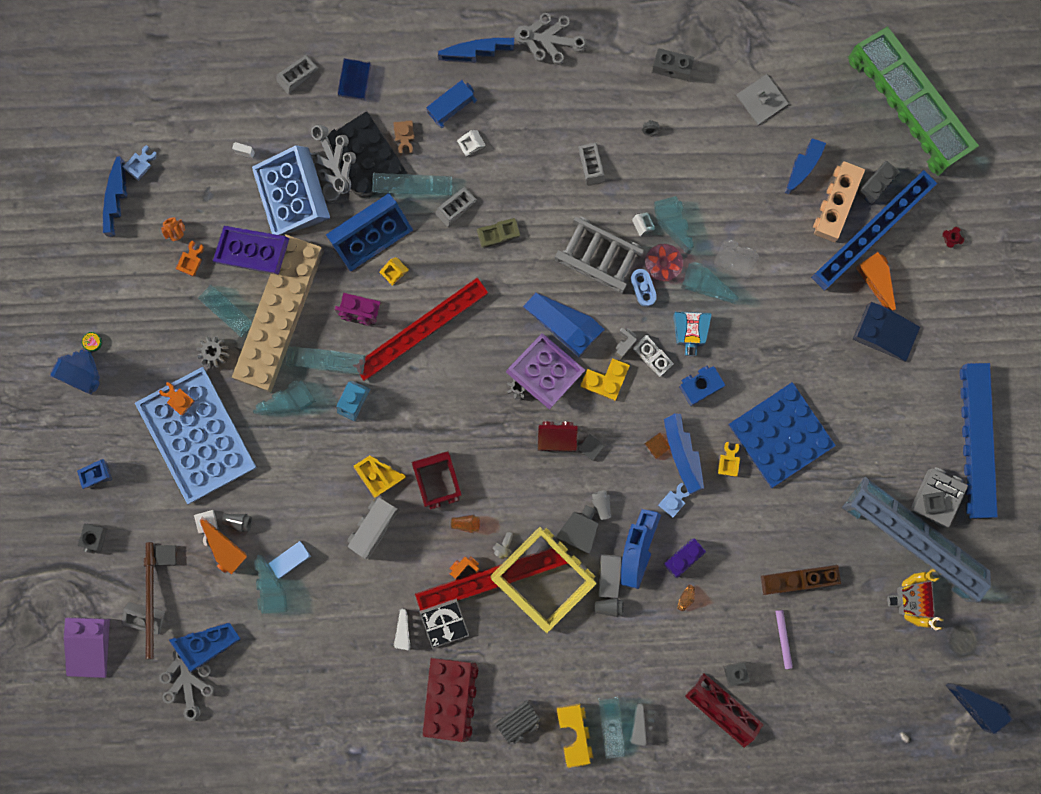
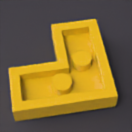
(607, 385)

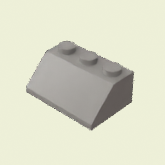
(372, 528)

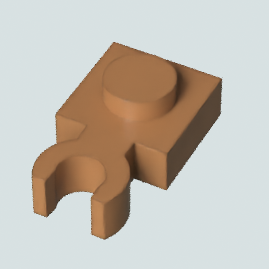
(404, 133)

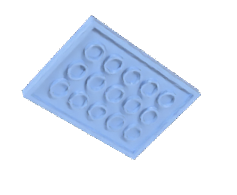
(202, 444)

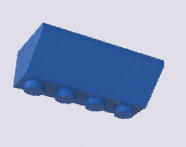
(369, 232)

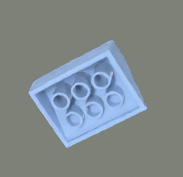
(291, 191)

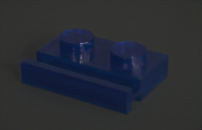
(354, 79)

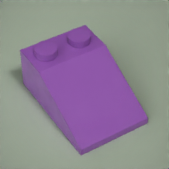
(86, 646)

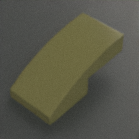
(498, 233)

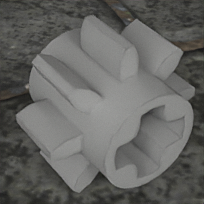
(516, 393)

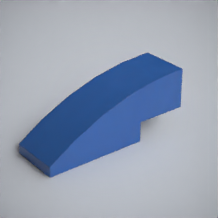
(804, 164)

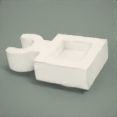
(210, 517)

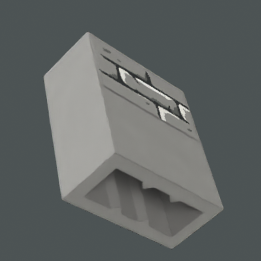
(953, 490)

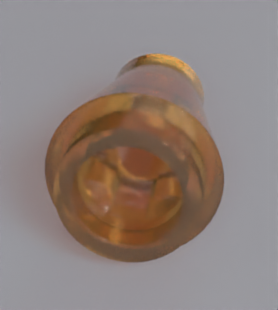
(466, 523)

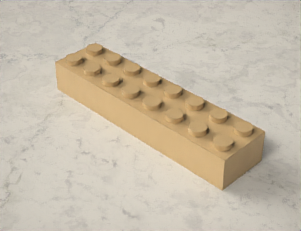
(278, 316)

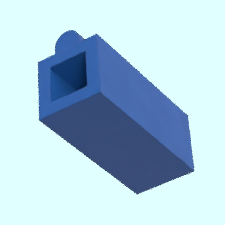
(451, 103)

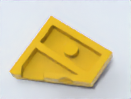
(377, 476)

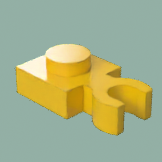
(729, 463)

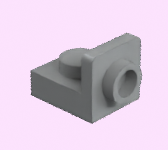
(624, 346)

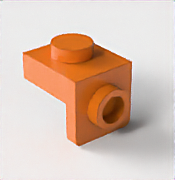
(458, 567)

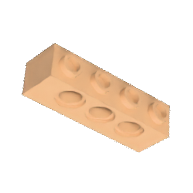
(852, 175)

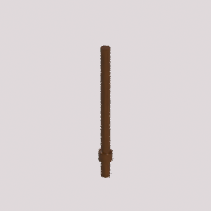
(149, 563)

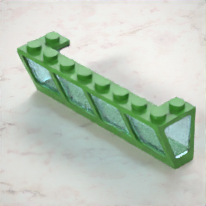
(913, 99)

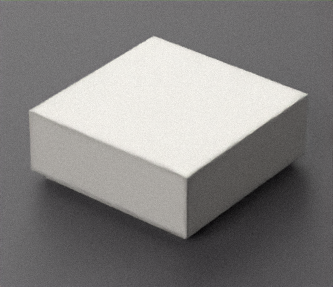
(243, 150)

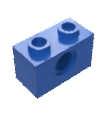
(709, 376)

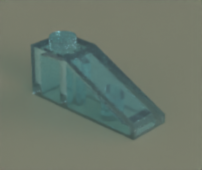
(706, 283)

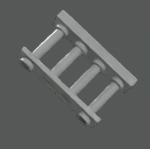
(583, 265)

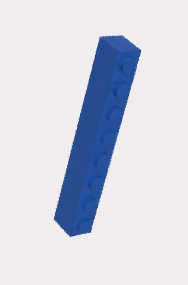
(874, 230)
(979, 440)

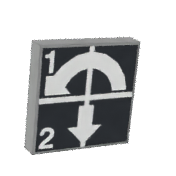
(444, 623)

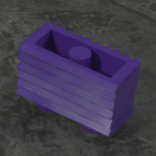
(684, 558)

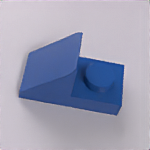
(94, 474)

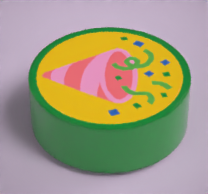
(91, 342)

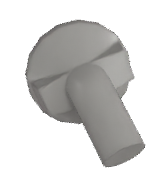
(502, 550)

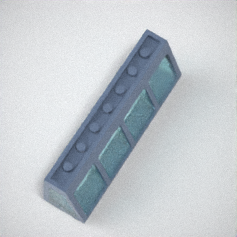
(967, 575)

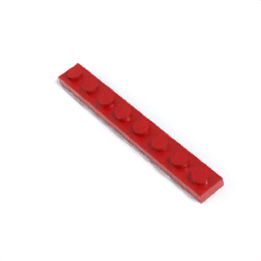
(423, 328)
(482, 581)

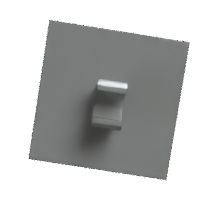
(762, 99)

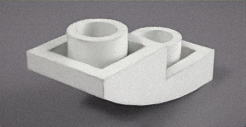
(652, 355)

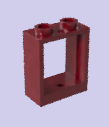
(430, 461)

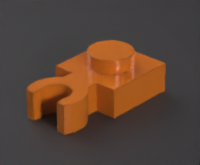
(189, 261)
(178, 400)

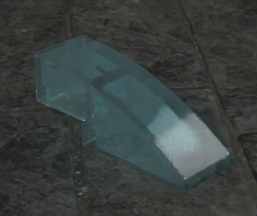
(225, 310)

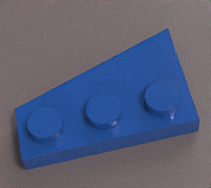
(201, 647)

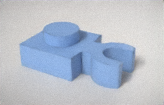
(139, 165)
(672, 502)

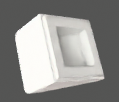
(471, 142)

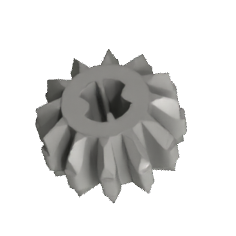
(212, 344)

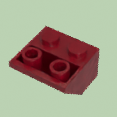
(557, 437)

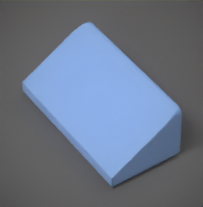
(289, 560)

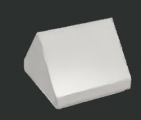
(643, 223)

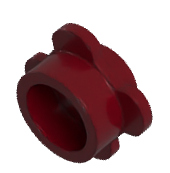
(950, 243)

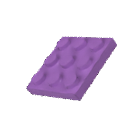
(545, 371)

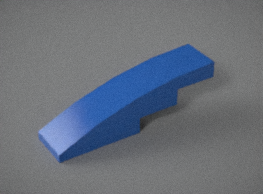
(469, 50)
(115, 190)
(685, 458)

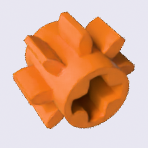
(173, 229)

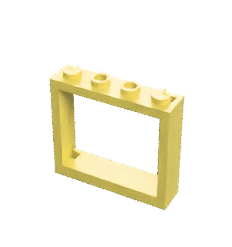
(561, 549)

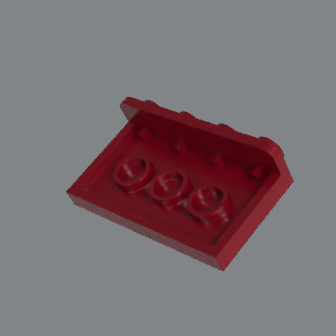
(450, 700)

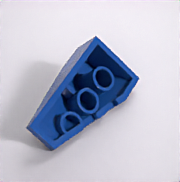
(568, 325)
(78, 371)

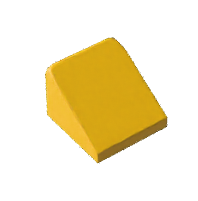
(393, 270)

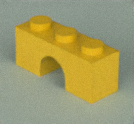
(578, 752)

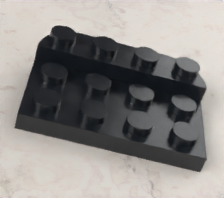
(371, 153)

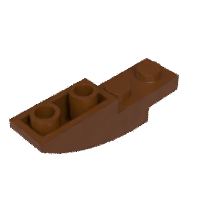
(800, 579)

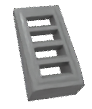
(294, 83)
(593, 175)
(444, 217)
(638, 731)

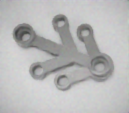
(548, 39)
(341, 180)
(186, 680)

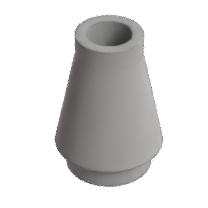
(601, 501)

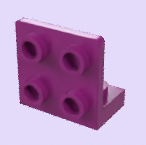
(358, 308)

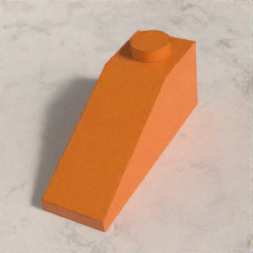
(878, 278)
(224, 550)

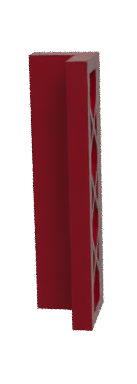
(722, 713)

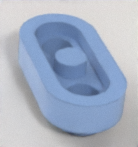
(643, 288)

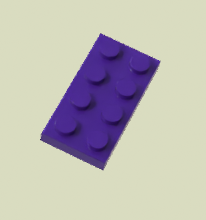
(251, 250)

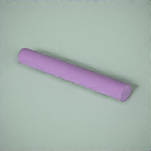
(784, 639)

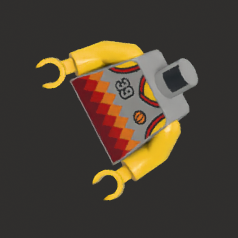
(916, 600)

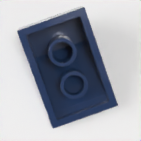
(886, 331)
(986, 713)

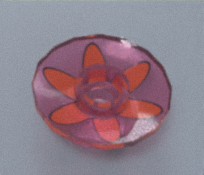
(666, 253)

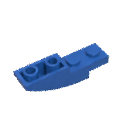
(636, 548)

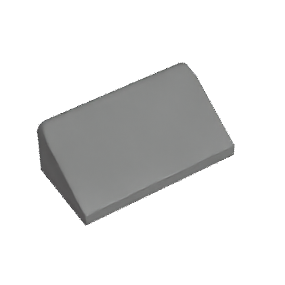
(135, 617)

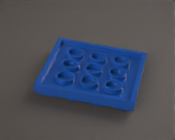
(781, 435)

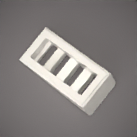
(402, 637)

